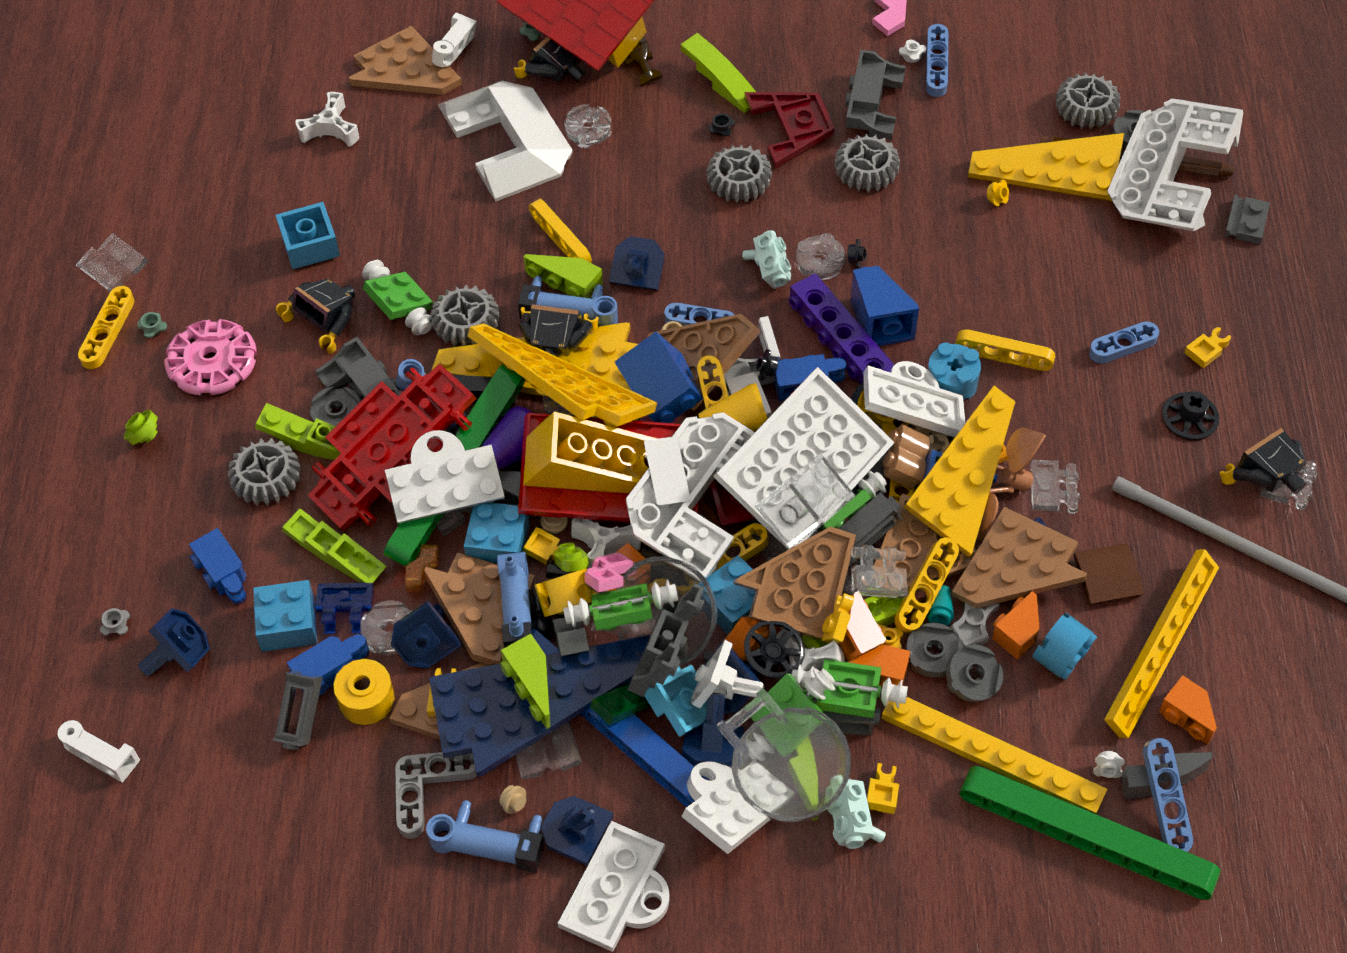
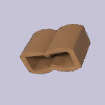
(906, 457)

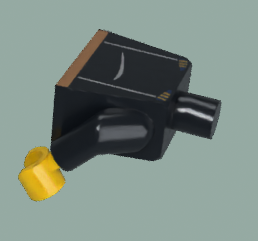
(551, 62)
(322, 305)
(555, 328)
(1270, 464)

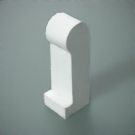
(455, 41)
(97, 752)

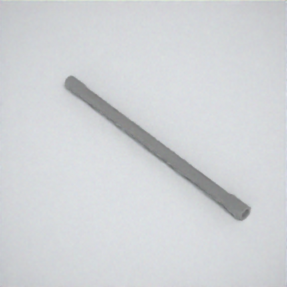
(1136, 493)

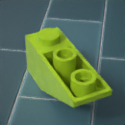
(567, 274)
(528, 668)

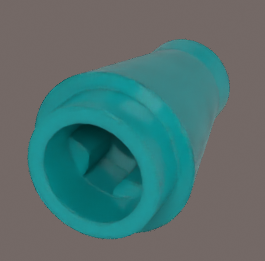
(942, 607)

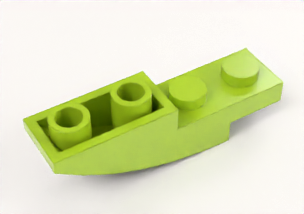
(297, 432)

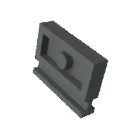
(1247, 219)

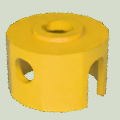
(561, 590)
(365, 705)

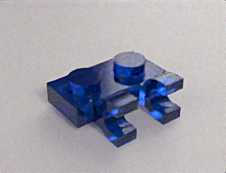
(343, 598)

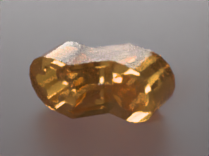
(415, 570)

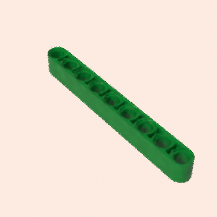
(487, 412)
(1090, 833)

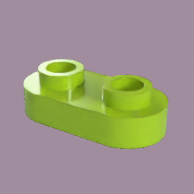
(570, 558)

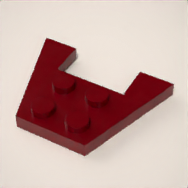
(800, 116)

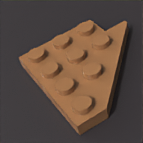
(1015, 561)

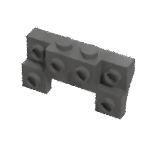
(867, 87)
(357, 368)
(665, 642)

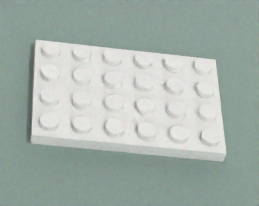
(808, 423)

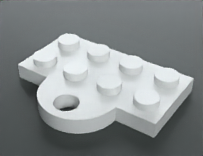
(913, 398)
(443, 479)
(719, 807)
(616, 888)

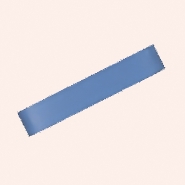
(693, 311)
(1131, 334)

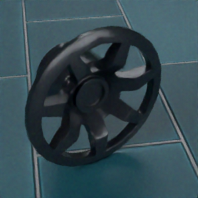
(1191, 411)
(772, 651)

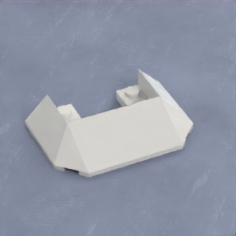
(538, 141)
(1145, 175)
(674, 527)

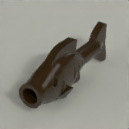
(640, 55)

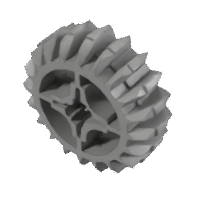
(1073, 104)
(867, 163)
(739, 179)
(449, 318)
(252, 483)

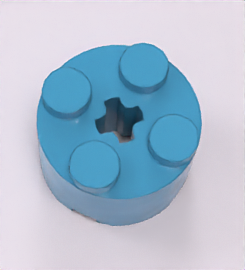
(956, 368)
(1064, 646)

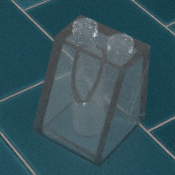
(805, 501)

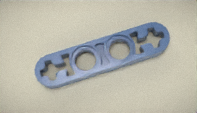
(937, 60)
(1172, 794)

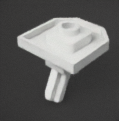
(721, 679)

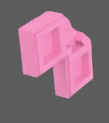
(892, 18)
(606, 570)

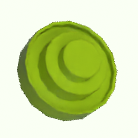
(141, 427)

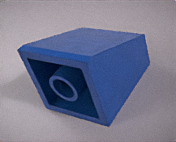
(883, 307)
(662, 375)

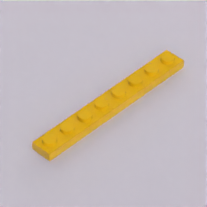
(1161, 644)
(995, 754)

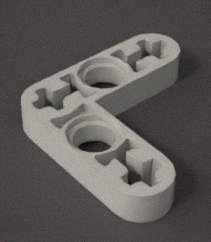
(416, 782)

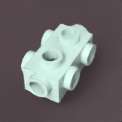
(771, 258)
(853, 818)

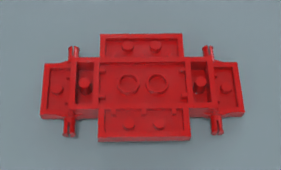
(381, 437)

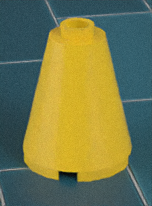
(742, 406)

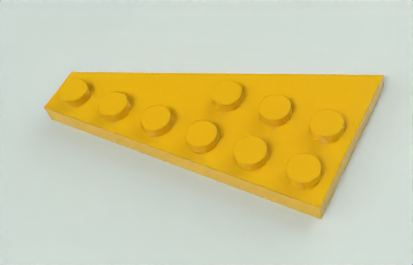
(1064, 166)
(959, 483)

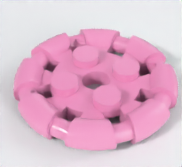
(210, 338)

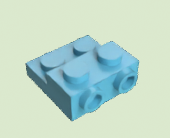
(674, 701)

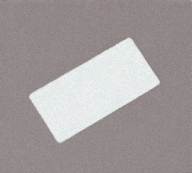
(667, 470)

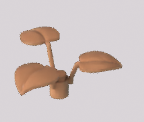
(1020, 450)

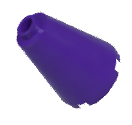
(508, 437)

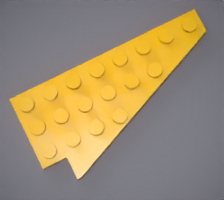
(593, 354)
(567, 384)

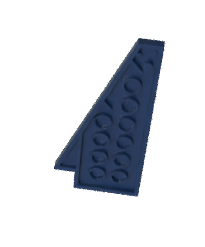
(486, 717)

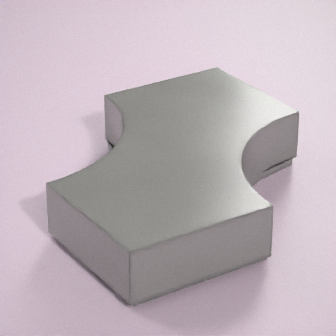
(971, 625)

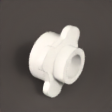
(912, 51)
(1108, 765)

